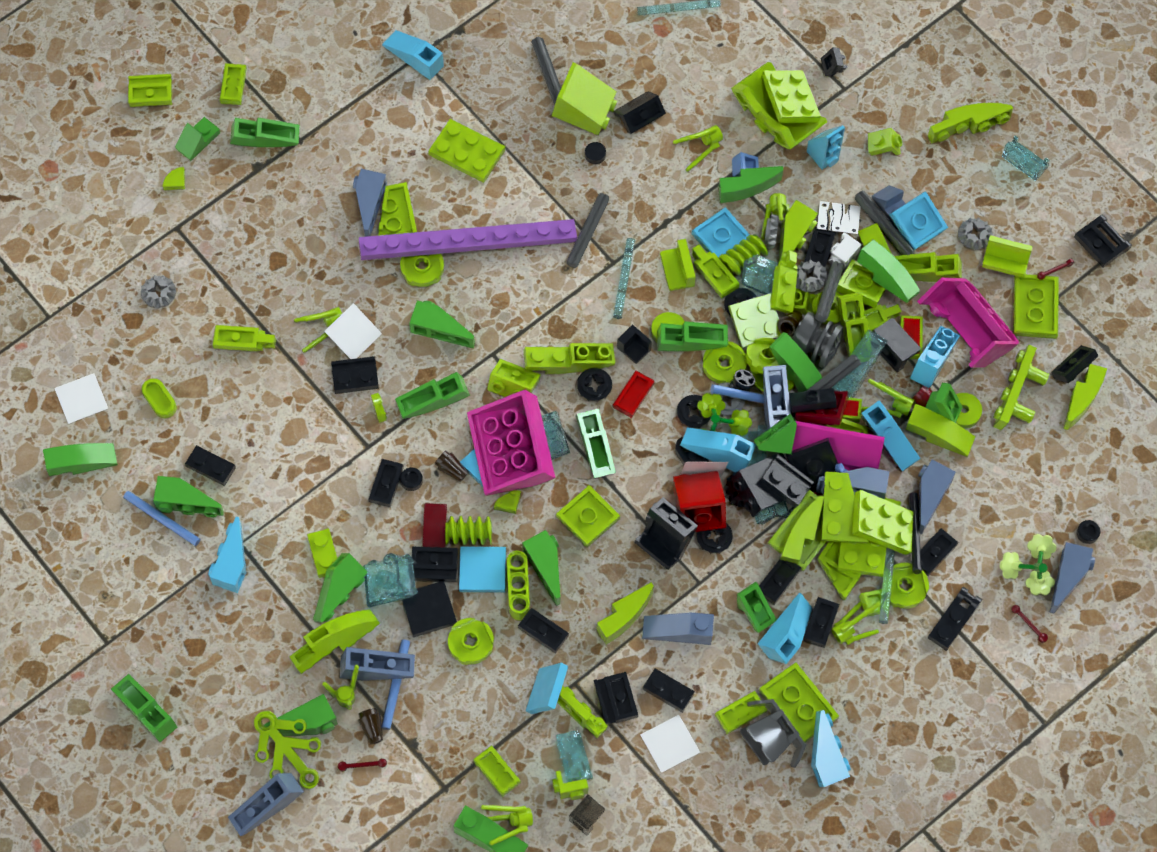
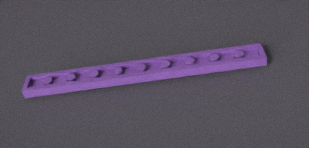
(467, 239)

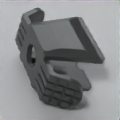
(770, 736)

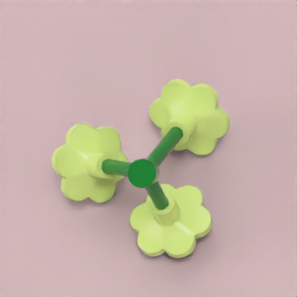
(1039, 579)

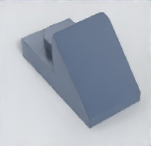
(889, 200)

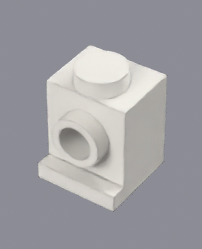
(845, 251)

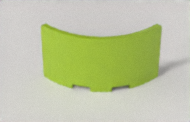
(753, 96)

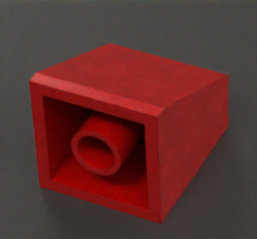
(701, 499)

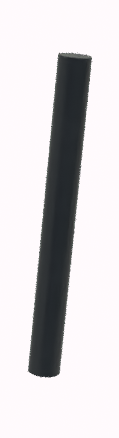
(916, 549)

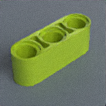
(515, 575)

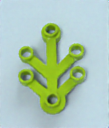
(285, 746)

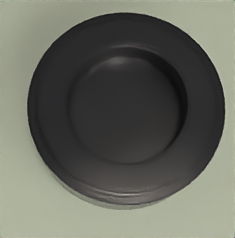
(595, 153)
(411, 479)
(1088, 531)

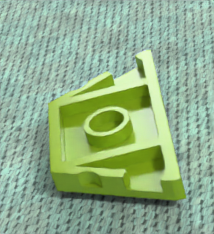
(842, 581)

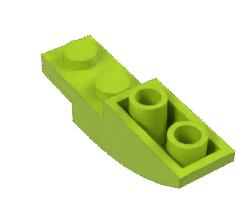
(976, 117)
(569, 359)
(340, 632)

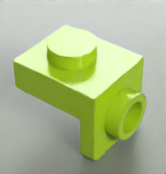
(884, 141)
(573, 790)

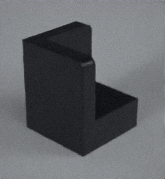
(634, 344)

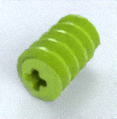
(740, 252)
(468, 530)

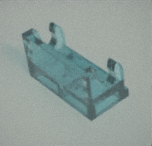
(1024, 159)
(573, 756)

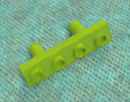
(1010, 395)

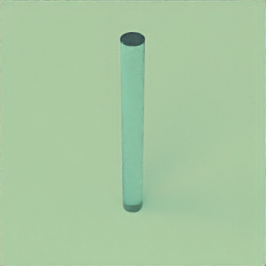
(664, 8)
(623, 282)
(886, 586)

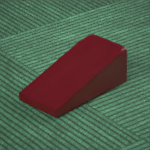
(434, 525)

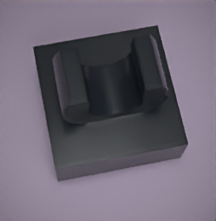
(833, 62)

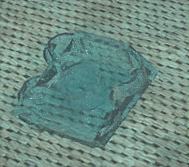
(389, 579)

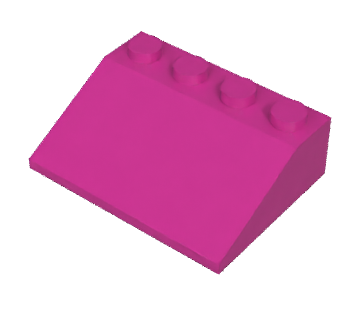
(511, 443)

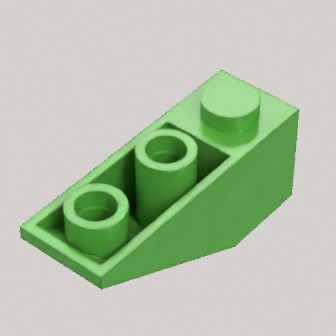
(178, 495)
(339, 581)

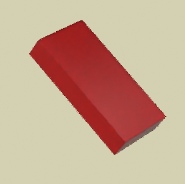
(633, 394)

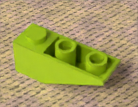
(794, 227)

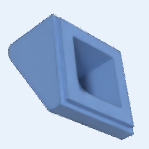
(743, 161)

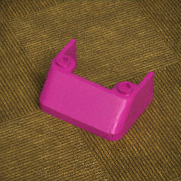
(972, 318)

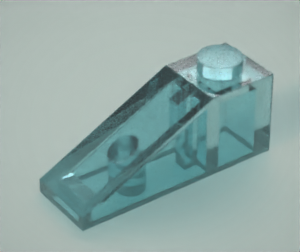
(867, 352)

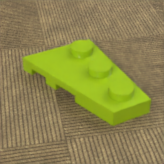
(397, 211)
(838, 509)

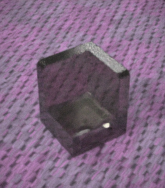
(586, 814)

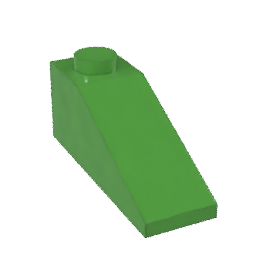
(435, 323)
(543, 556)
(316, 714)
(482, 830)

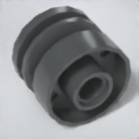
(819, 341)

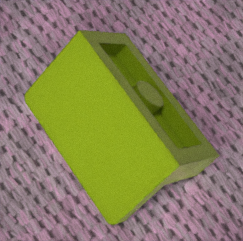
(1007, 256)
(678, 267)

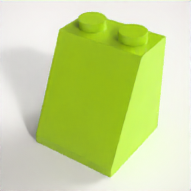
(584, 101)

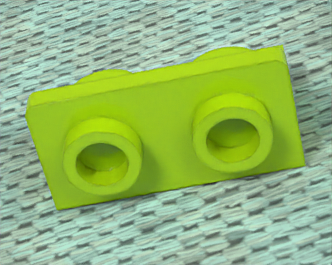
(511, 378)

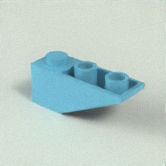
(416, 53)
(826, 147)
(934, 356)
(895, 441)
(719, 447)
(230, 566)
(788, 631)
(826, 755)

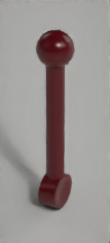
(1041, 275)
(1042, 637)
(342, 766)

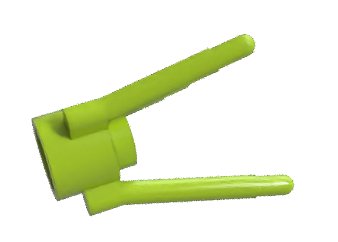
(709, 137)
(778, 206)
(328, 317)
(901, 403)
(844, 631)
(345, 694)
(519, 817)

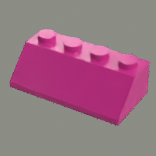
(851, 448)

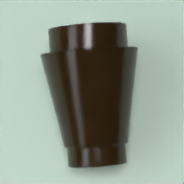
(790, 322)
(451, 466)
(371, 724)

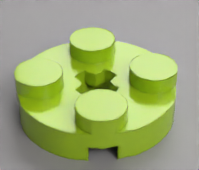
(422, 277)
(756, 354)
(713, 367)
(914, 595)
(470, 654)

